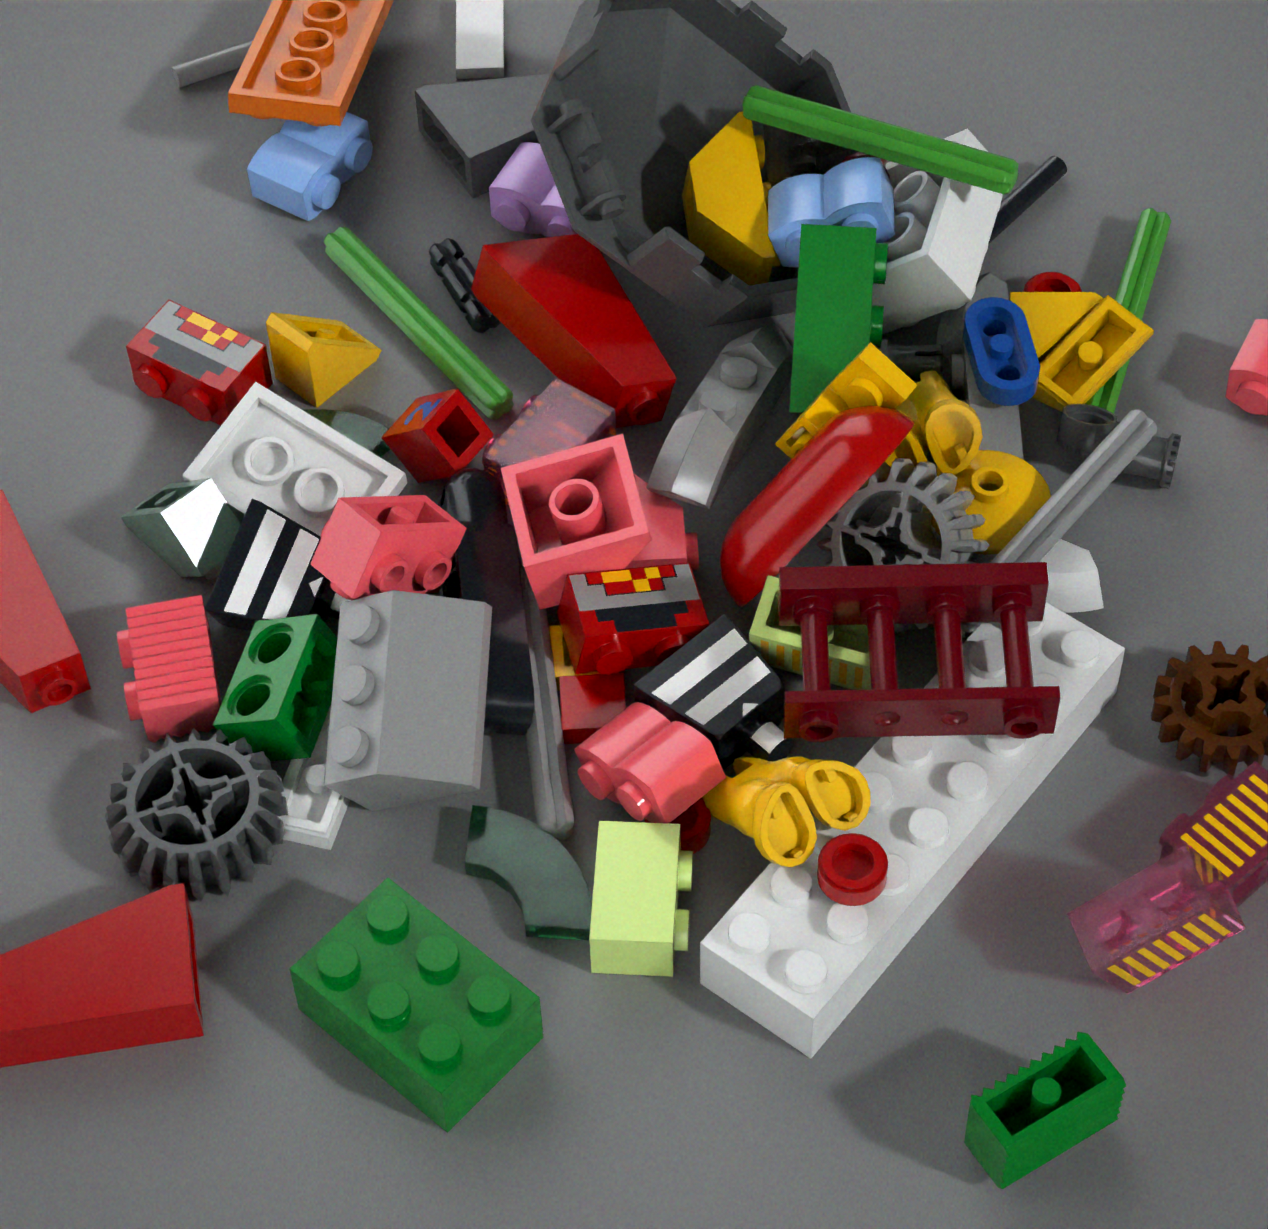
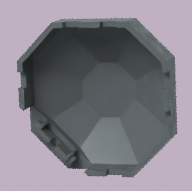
(631, 108)

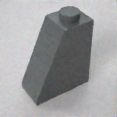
(479, 124)

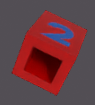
(437, 435)

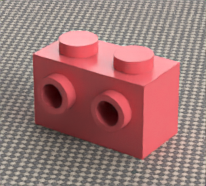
(387, 545)

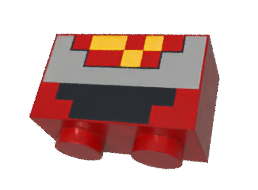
(196, 362)
(629, 616)

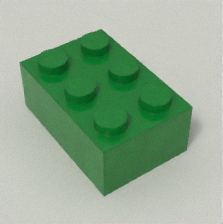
(834, 305)
(417, 1003)

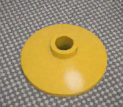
(1015, 499)

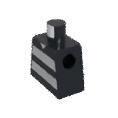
(271, 573)
(722, 692)

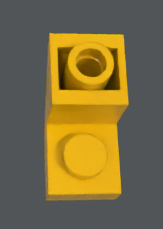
(865, 381)

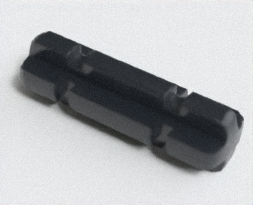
(458, 278)

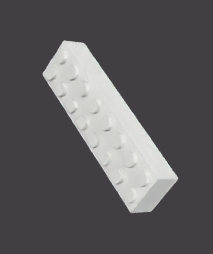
(934, 809)

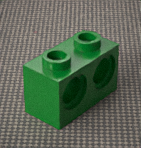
(281, 687)

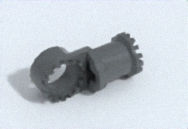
(1088, 425)

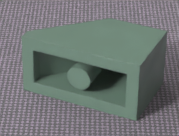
(186, 527)

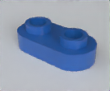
(1004, 364)

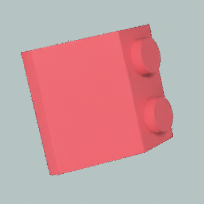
(575, 514)

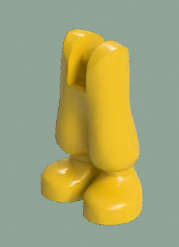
(941, 425)
(777, 800)

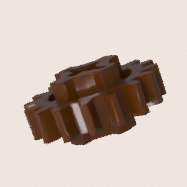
(1225, 706)

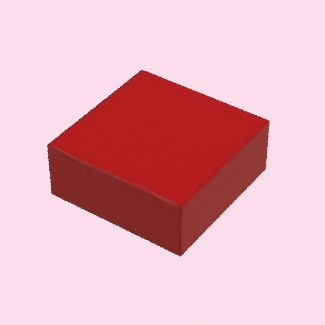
(589, 704)

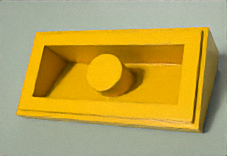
(1090, 355)

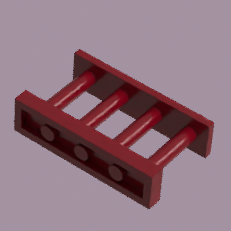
(916, 595)

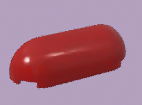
(807, 495)

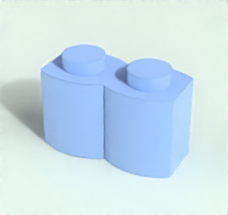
(308, 163)
(846, 195)

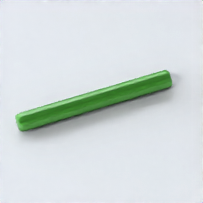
(881, 139)
(1135, 288)
(419, 323)

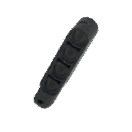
(489, 572)

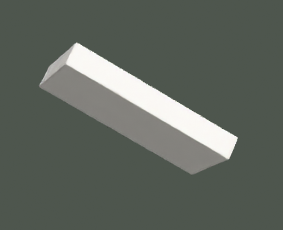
(479, 39)

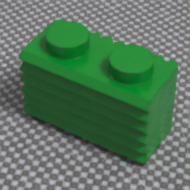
(1043, 1110)

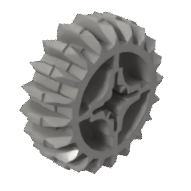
(922, 498)

